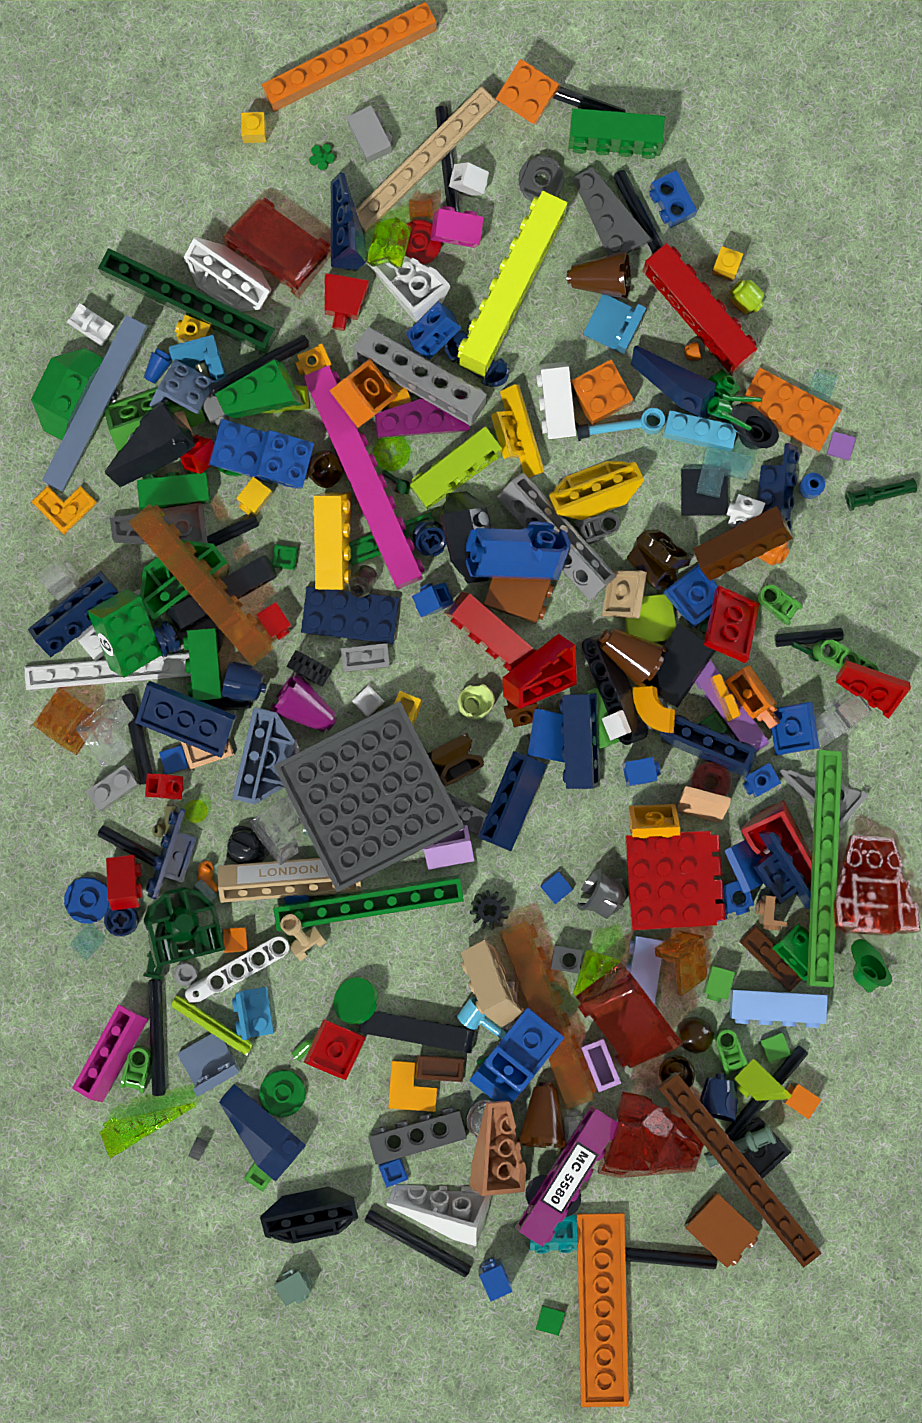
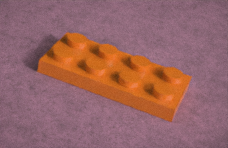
(792, 409)

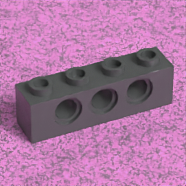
(384, 1152)

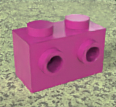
(457, 227)

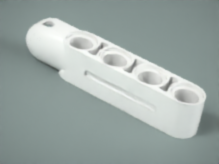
(205, 985)

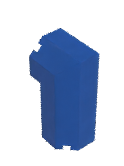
(520, 554)

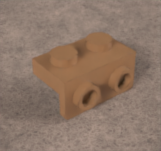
(765, 908)

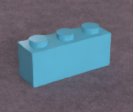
(699, 431)

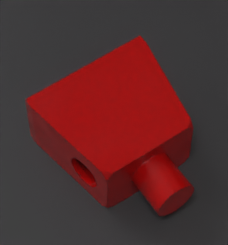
(344, 298)

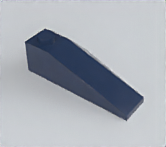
(347, 237)
(676, 382)
(264, 1137)

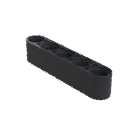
(239, 584)
(614, 689)
(419, 1031)

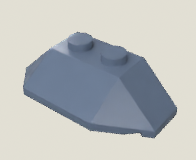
(265, 746)

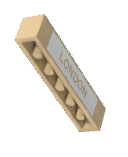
(273, 880)

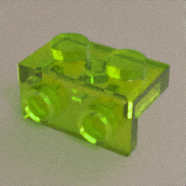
(389, 243)

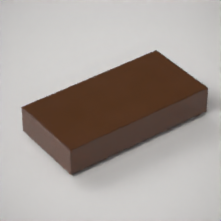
(439, 1068)

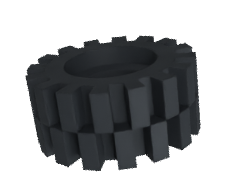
(309, 668)

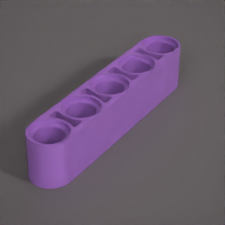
(744, 726)

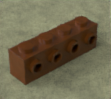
(743, 543)

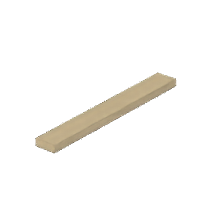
(425, 158)

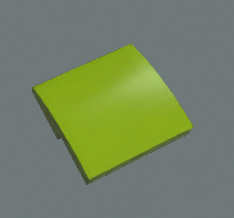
(655, 619)

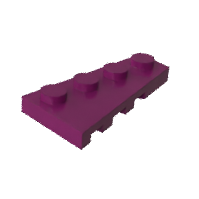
(417, 419)

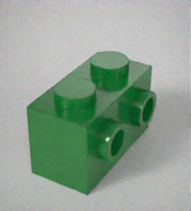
(794, 949)

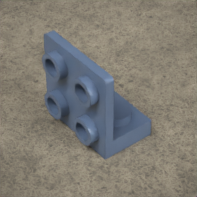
(184, 387)
(208, 1063)

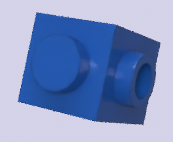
(432, 599)
(761, 781)

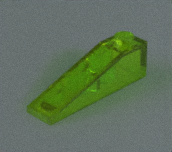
(128, 1130)

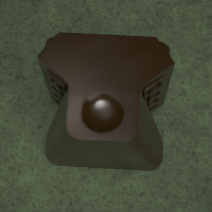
(658, 557)
(456, 760)

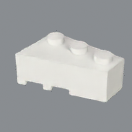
(556, 400)

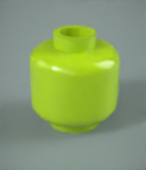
(747, 296)

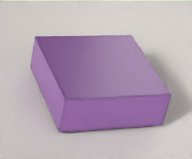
(841, 446)

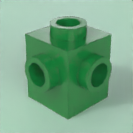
(724, 384)

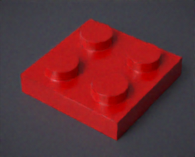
(334, 1049)

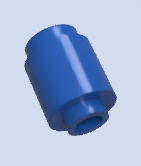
(809, 492)

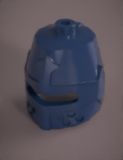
(243, 683)
(720, 1098)

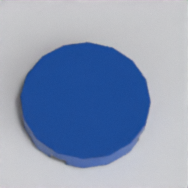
(88, 893)

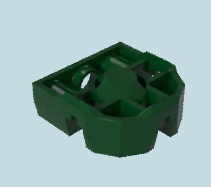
(206, 938)

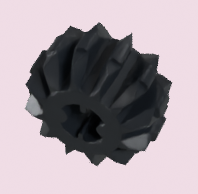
(488, 918)

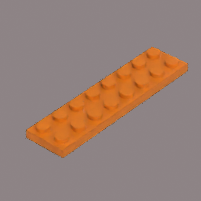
(602, 1310)

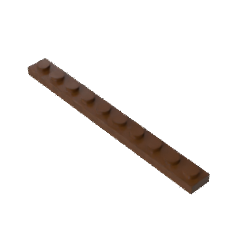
(739, 1169)

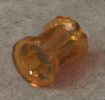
(420, 208)

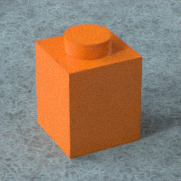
(802, 1100)

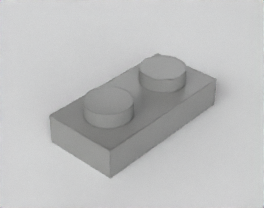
(365, 657)

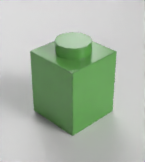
(718, 983)

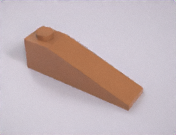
(497, 1155)

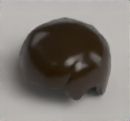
(322, 462)
(695, 1034)
(680, 1065)

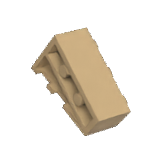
(490, 984)

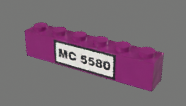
(567, 1176)

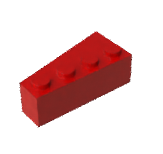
(488, 630)

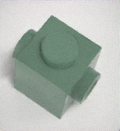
(293, 1286)

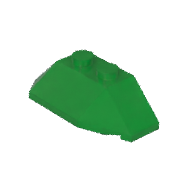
(63, 389)
(160, 586)

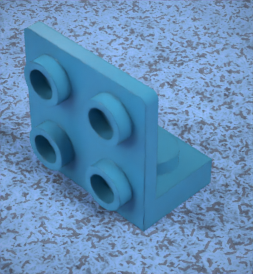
(614, 323)
(198, 351)
(253, 1013)

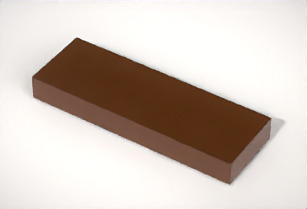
(761, 949)

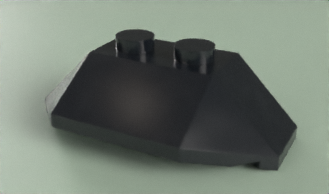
(459, 516)
(309, 1215)

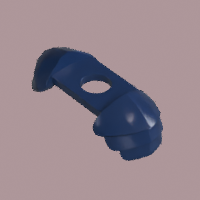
(497, 372)

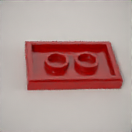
(731, 624)

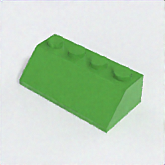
(125, 415)

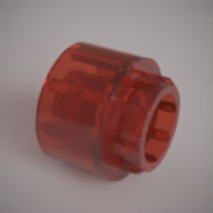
(712, 769)

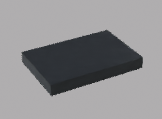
(681, 665)

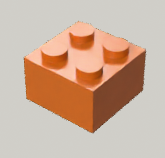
(528, 91)
(601, 392)
(363, 393)

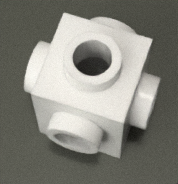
(744, 510)

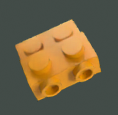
(653, 820)

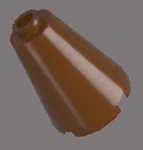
(602, 275)
(634, 655)
(543, 1119)

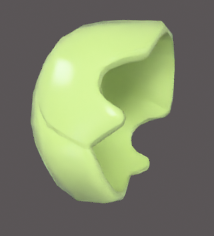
(483, 697)

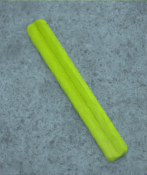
(211, 1025)

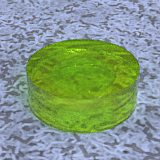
(196, 811)

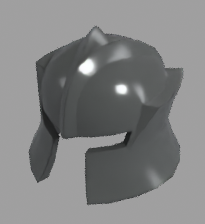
(605, 892)

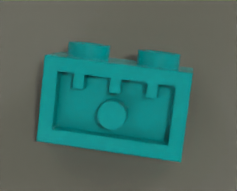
(564, 1239)

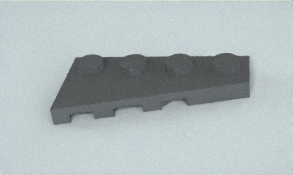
(611, 219)
(187, 518)

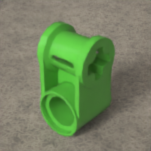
(779, 604)
(730, 1055)
(136, 1074)

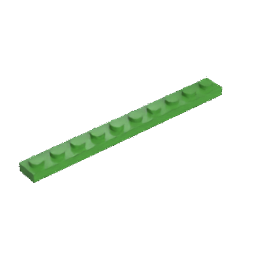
(824, 868)

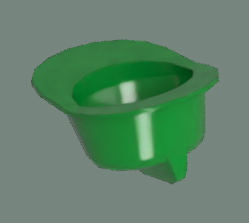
(869, 968)

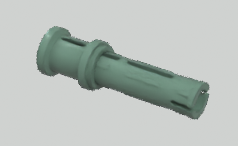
(751, 1141)

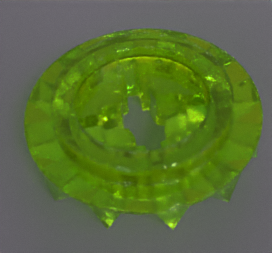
(398, 461)

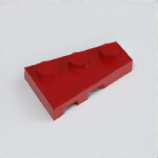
(874, 686)

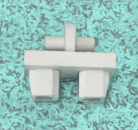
(90, 324)

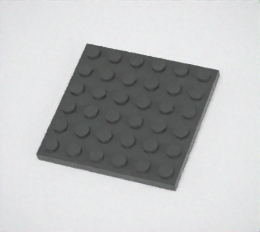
(368, 796)

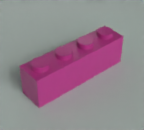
(110, 1053)

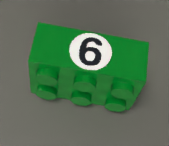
(125, 632)

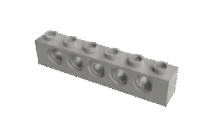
(425, 386)
(582, 562)

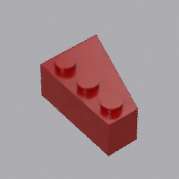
(542, 673)

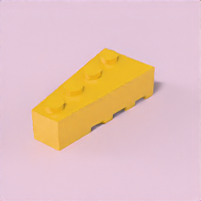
(332, 539)

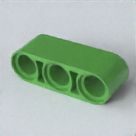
(837, 653)

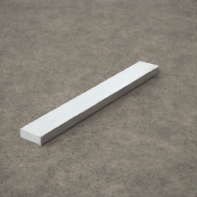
(99, 673)

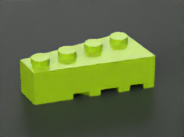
(456, 468)

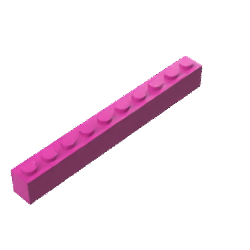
(364, 481)

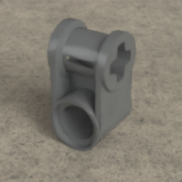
(595, 527)

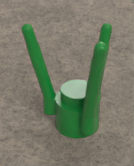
(722, 408)

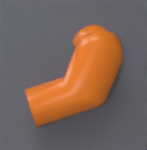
(205, 873)

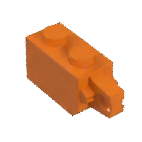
(753, 696)

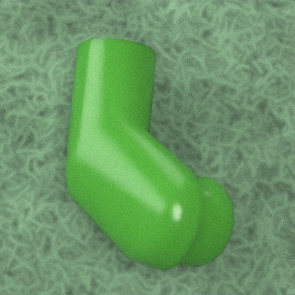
(302, 1049)

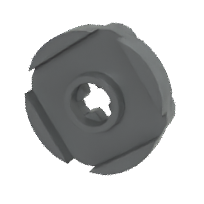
(536, 167)

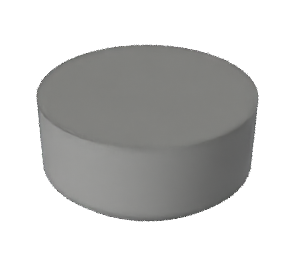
(185, 974)

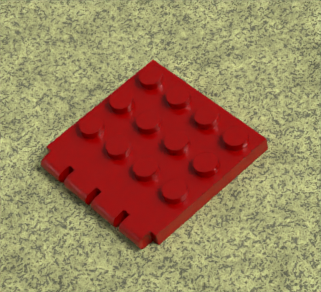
(674, 881)

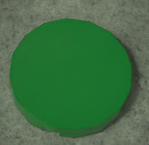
(355, 1000)
(282, 1093)

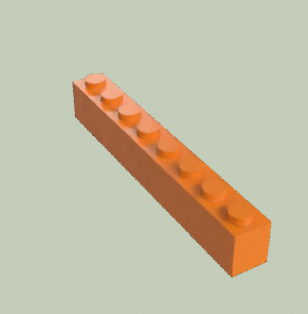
(349, 56)

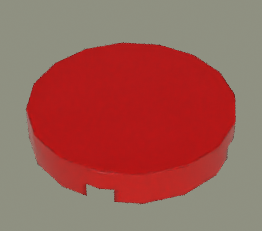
(419, 249)

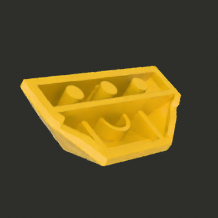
(596, 489)

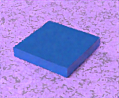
(692, 596)
(796, 729)
(546, 736)
(742, 861)

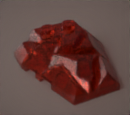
(872, 890)
(649, 1141)

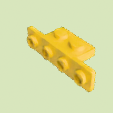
(516, 433)

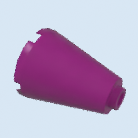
(303, 705)

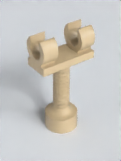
(292, 926)

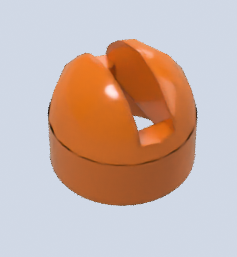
(692, 352)

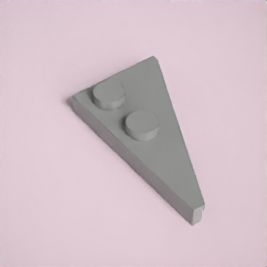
(805, 786)

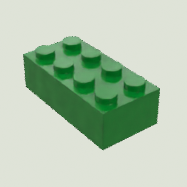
(616, 133)

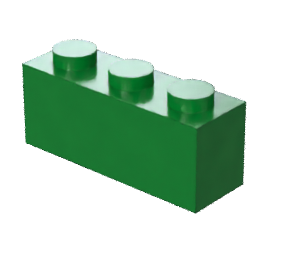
(173, 490)
(203, 664)

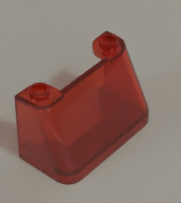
(278, 245)
(627, 1018)

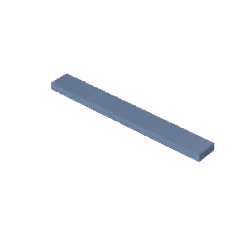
(94, 403)

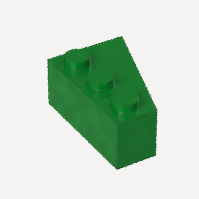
(259, 392)

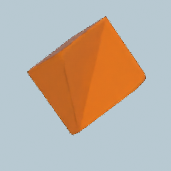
(235, 939)

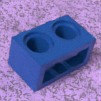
(678, 197)
(433, 330)
(641, 771)
(730, 907)
(494, 1278)

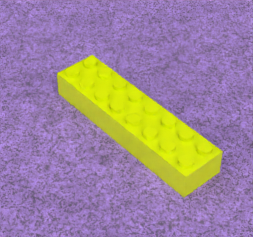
(513, 283)

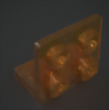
(61, 718)
(689, 955)

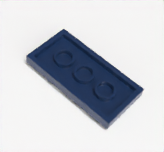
(348, 617)
(185, 719)

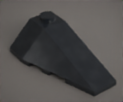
(154, 444)

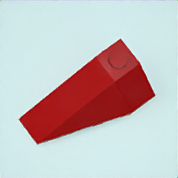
(780, 821)

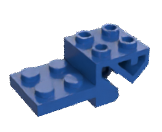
(261, 454)
(517, 1058)

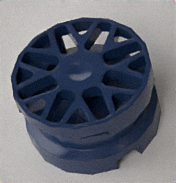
(429, 538)
(166, 639)
(121, 921)

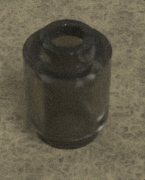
(362, 581)

